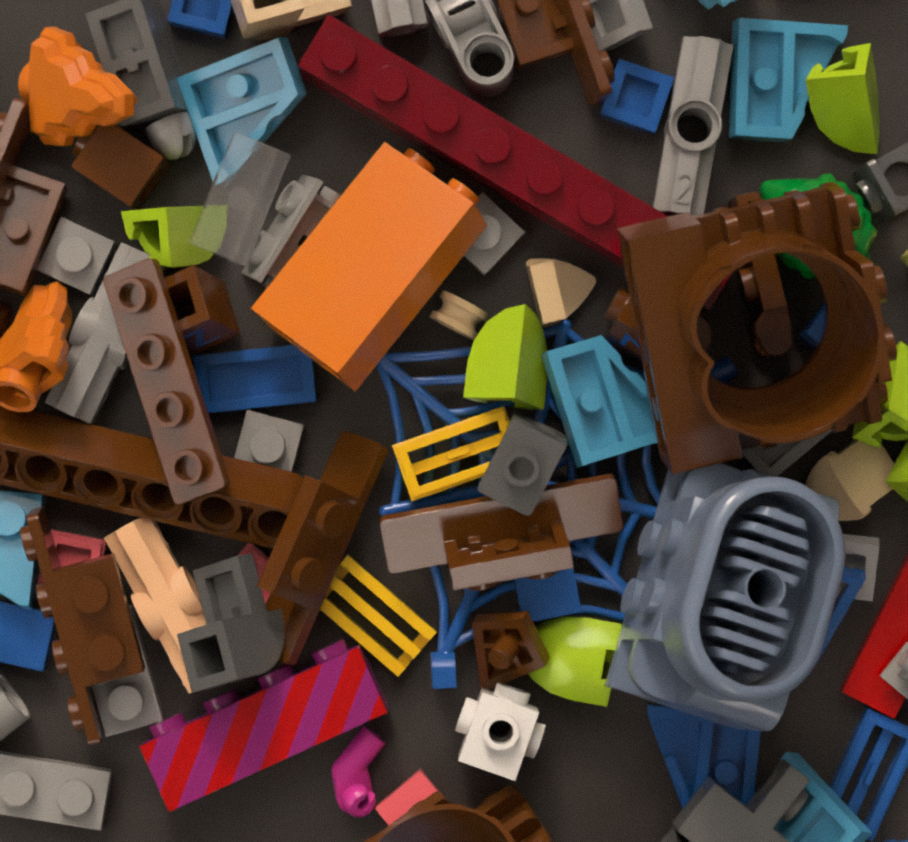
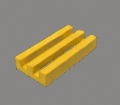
(410, 470)
(410, 648)

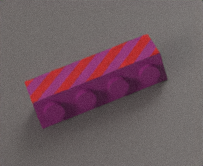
(263, 726)

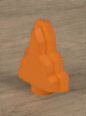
(70, 90)
(35, 347)

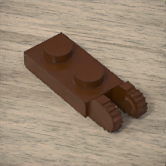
(762, 286)

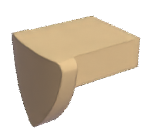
(557, 288)
(853, 478)

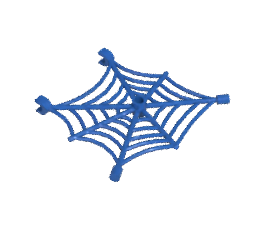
(443, 661)

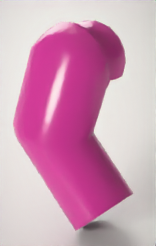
(351, 773)

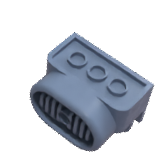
(688, 620)

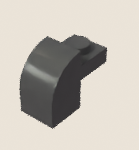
(239, 631)
(721, 817)

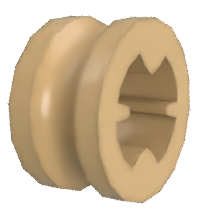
(459, 315)

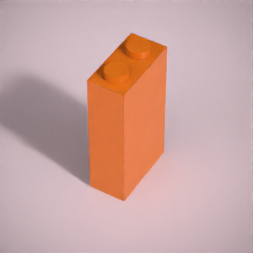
(371, 264)

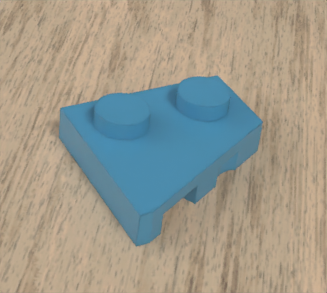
(770, 74)

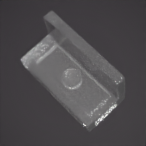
(239, 199)

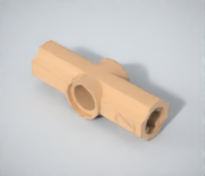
(163, 591)

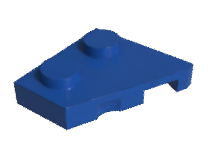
(704, 748)

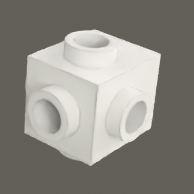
(499, 752)

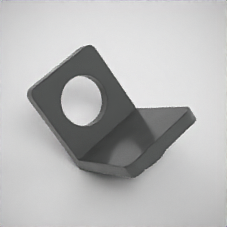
(875, 189)
(523, 463)

